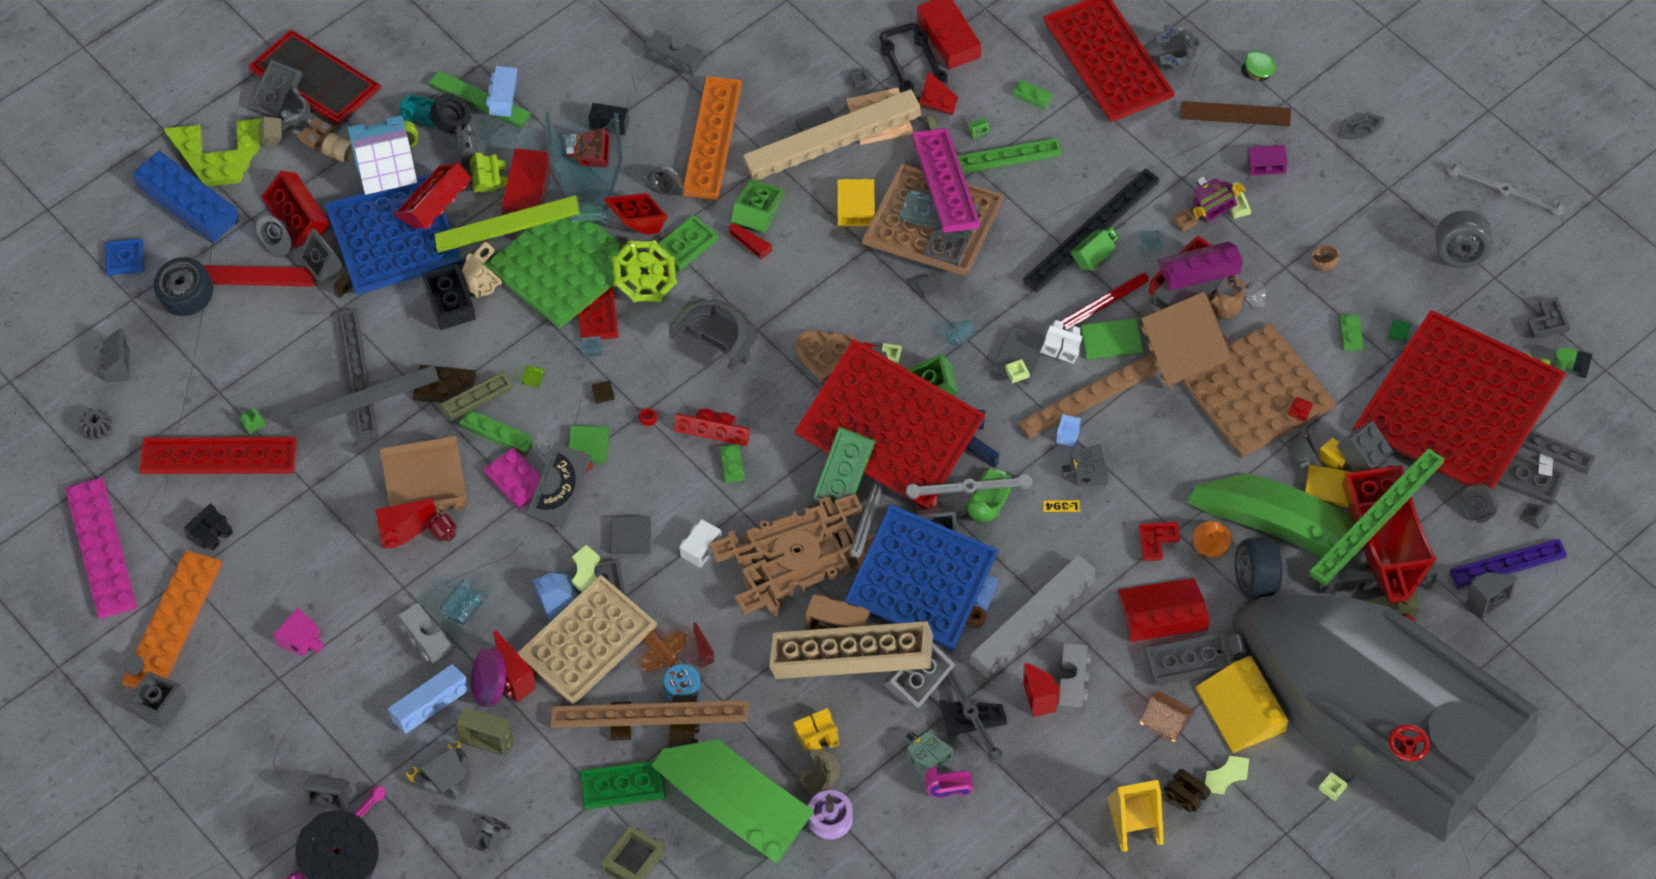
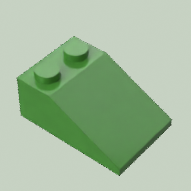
(757, 205)
(938, 372)

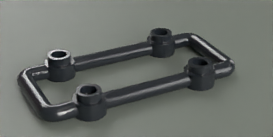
(920, 39)

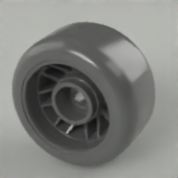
(1464, 239)

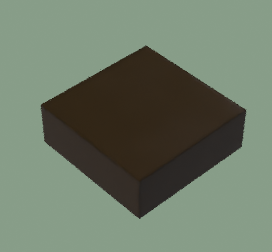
(342, 285)
(603, 392)

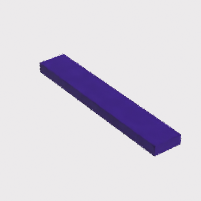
(1509, 562)

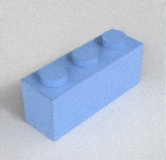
(502, 91)

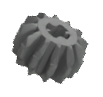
(95, 423)

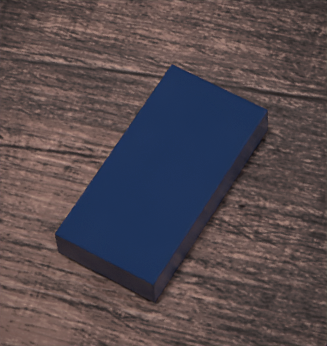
(983, 452)

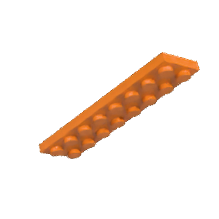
(712, 138)
(175, 615)

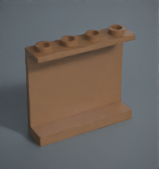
(1186, 339)
(425, 472)

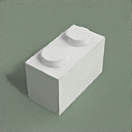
(697, 546)

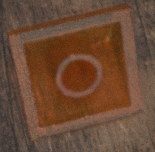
(1166, 716)

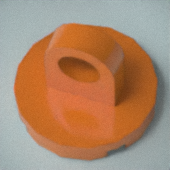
(1212, 539)

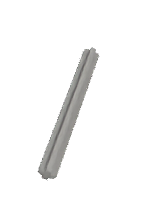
(866, 519)

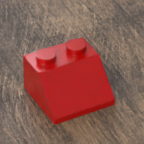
(1040, 690)

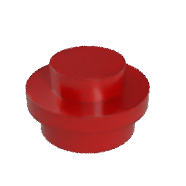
(648, 417)

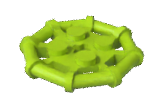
(651, 263)

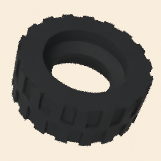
(455, 103)

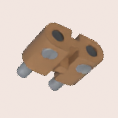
(315, 134)

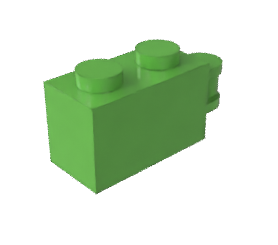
(1095, 248)

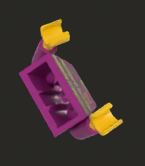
(1215, 198)

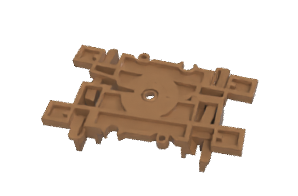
(824, 547)

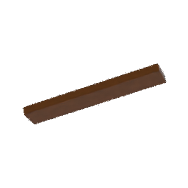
(1236, 113)

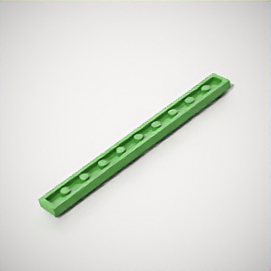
(1376, 517)

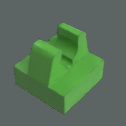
(252, 421)

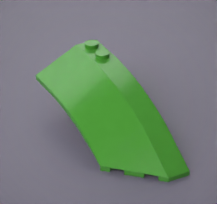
(1274, 510)
(736, 795)

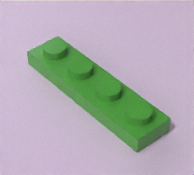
(496, 432)

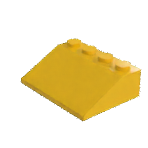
(1242, 705)

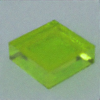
(532, 376)

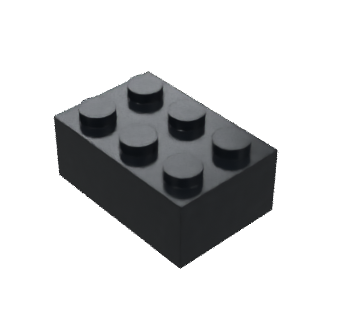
(448, 296)

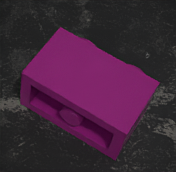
(1267, 160)

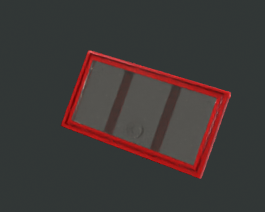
(326, 83)

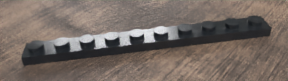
(1100, 220)

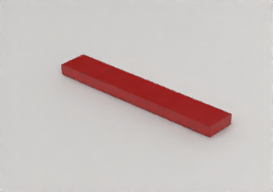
(260, 276)

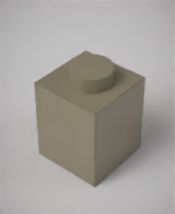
(270, 131)

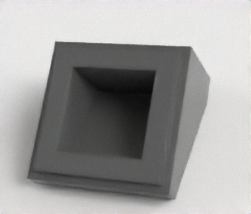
(1535, 515)

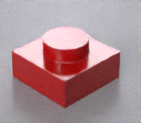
(1300, 409)

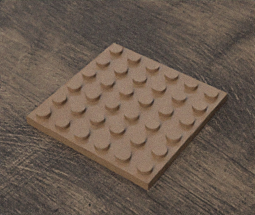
(910, 239)
(1255, 393)

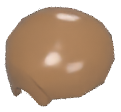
(1325, 258)

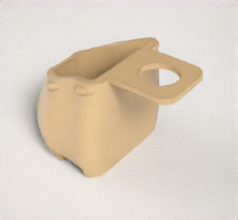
(477, 277)

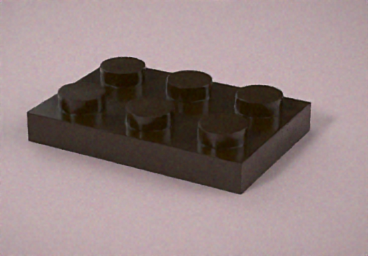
(450, 384)

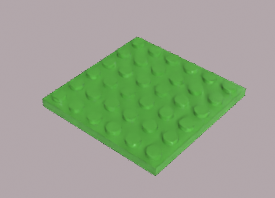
(559, 266)

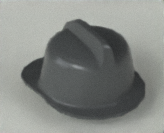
(274, 235)

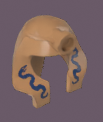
(1226, 306)

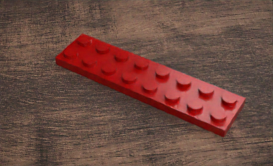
(219, 455)

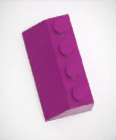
(1200, 265)

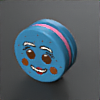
(681, 680)

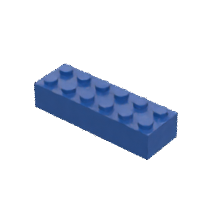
(186, 196)

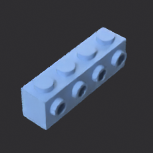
(428, 699)

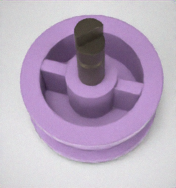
(831, 814)

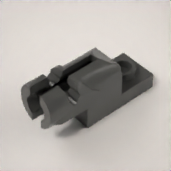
(467, 149)

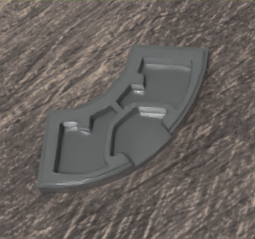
(1360, 128)
(497, 243)

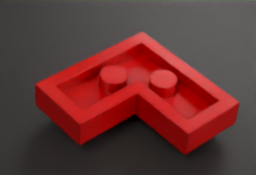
(1153, 535)

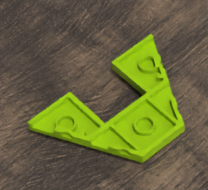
(221, 166)

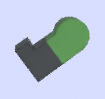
(1573, 360)

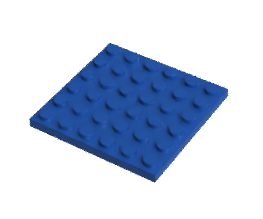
(379, 245)
(922, 575)

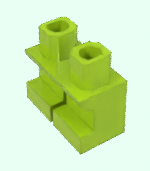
(486, 173)

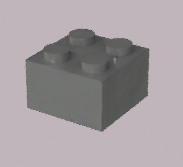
(1365, 448)

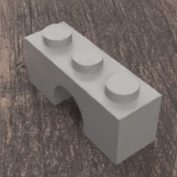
(433, 647)
(1072, 690)

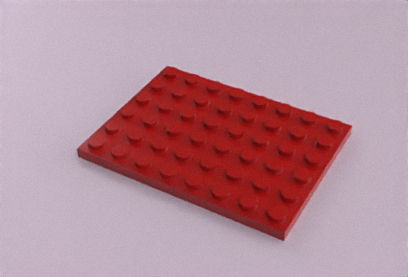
(914, 423)

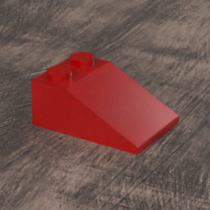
(638, 212)
(404, 521)
(519, 675)

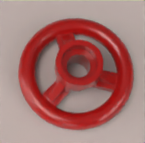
(1409, 751)

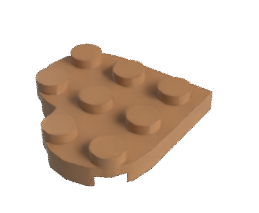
(821, 351)

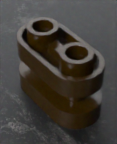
(1186, 790)

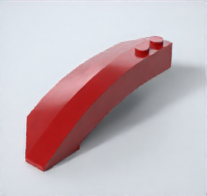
(1400, 549)

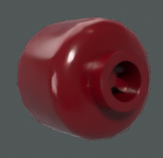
(442, 527)

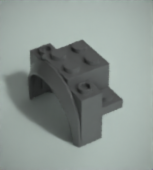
(722, 329)

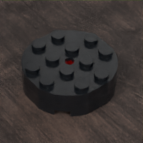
(338, 833)

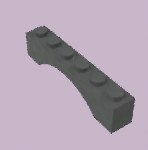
(1350, 580)

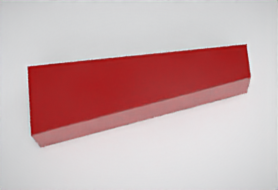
(752, 242)

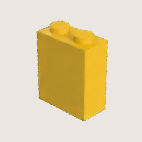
(855, 202)

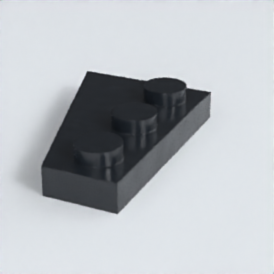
(989, 714)

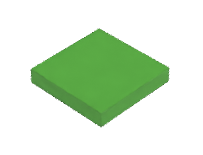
(591, 440)

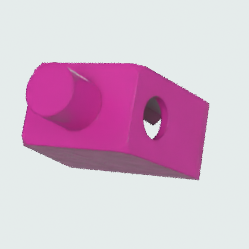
(299, 634)

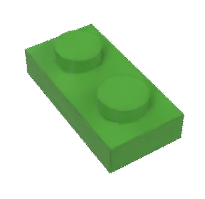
(1032, 94)
(1351, 332)
(732, 463)

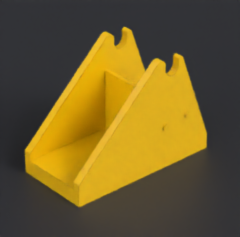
(1136, 809)

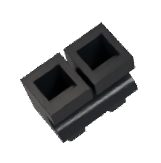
(207, 527)

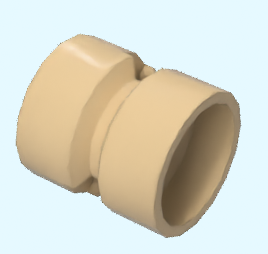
(337, 148)

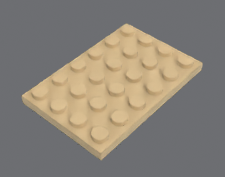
(587, 640)

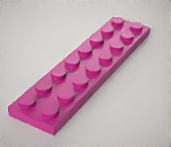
(945, 180)
(101, 548)

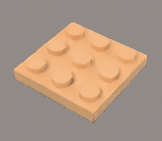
(862, 101)

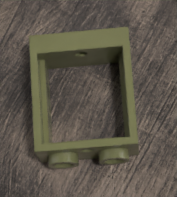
(485, 731)
(618, 872)

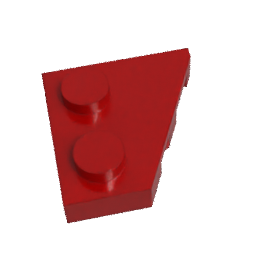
(937, 96)

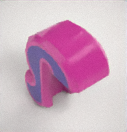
(948, 783)

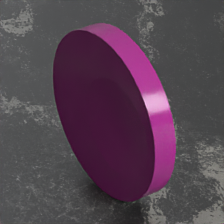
(488, 677)

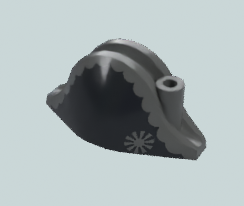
(294, 109)

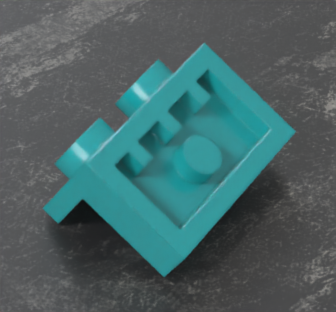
(416, 109)

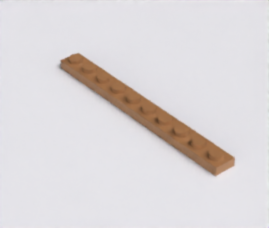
(1089, 396)
(650, 714)

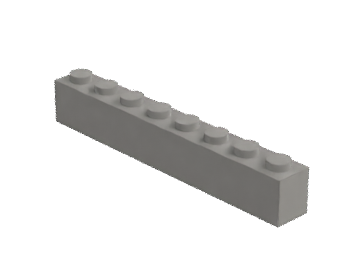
(1033, 616)

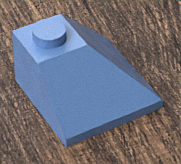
(555, 593)

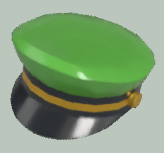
(1258, 66)

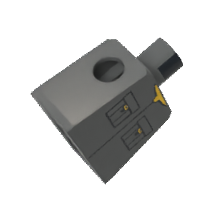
(1087, 467)

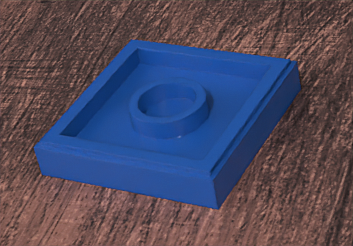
(124, 256)

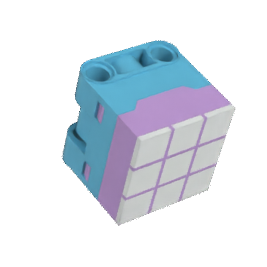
(382, 155)

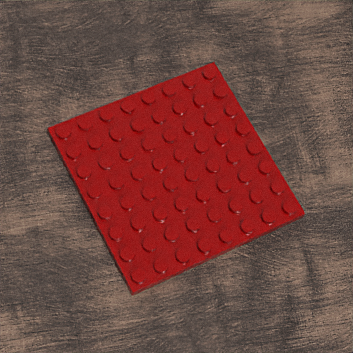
(1461, 400)

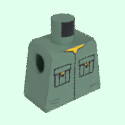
(927, 752)

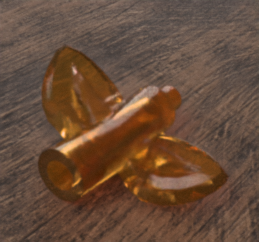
(662, 651)

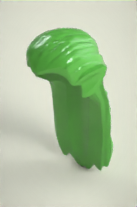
(986, 504)

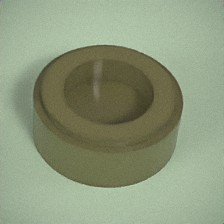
(930, 121)

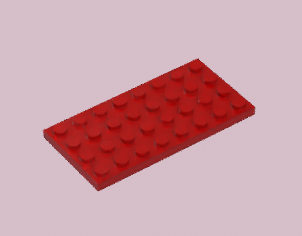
(1108, 57)

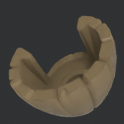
(823, 775)

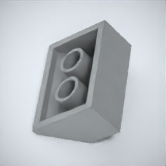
(917, 684)

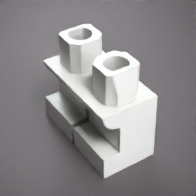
(1062, 342)

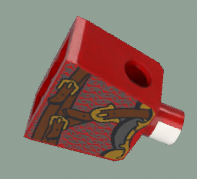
(591, 149)

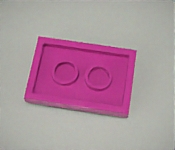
(514, 477)

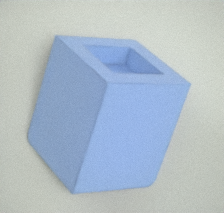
(1068, 430)

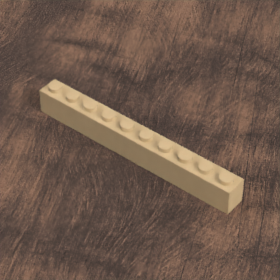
(832, 135)

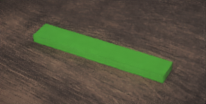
(475, 97)
(1010, 155)

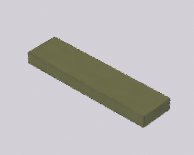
(476, 396)

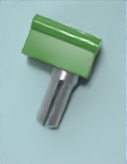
(978, 127)

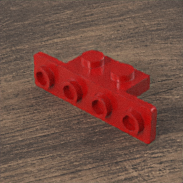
(712, 426)

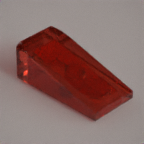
(705, 652)

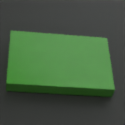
(688, 241)
(1111, 338)

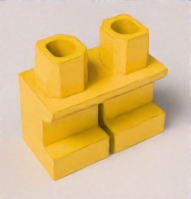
(816, 730)

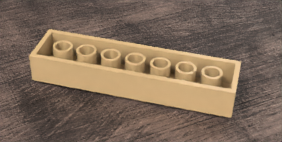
(851, 650)

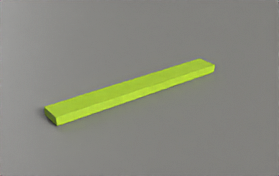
(507, 223)

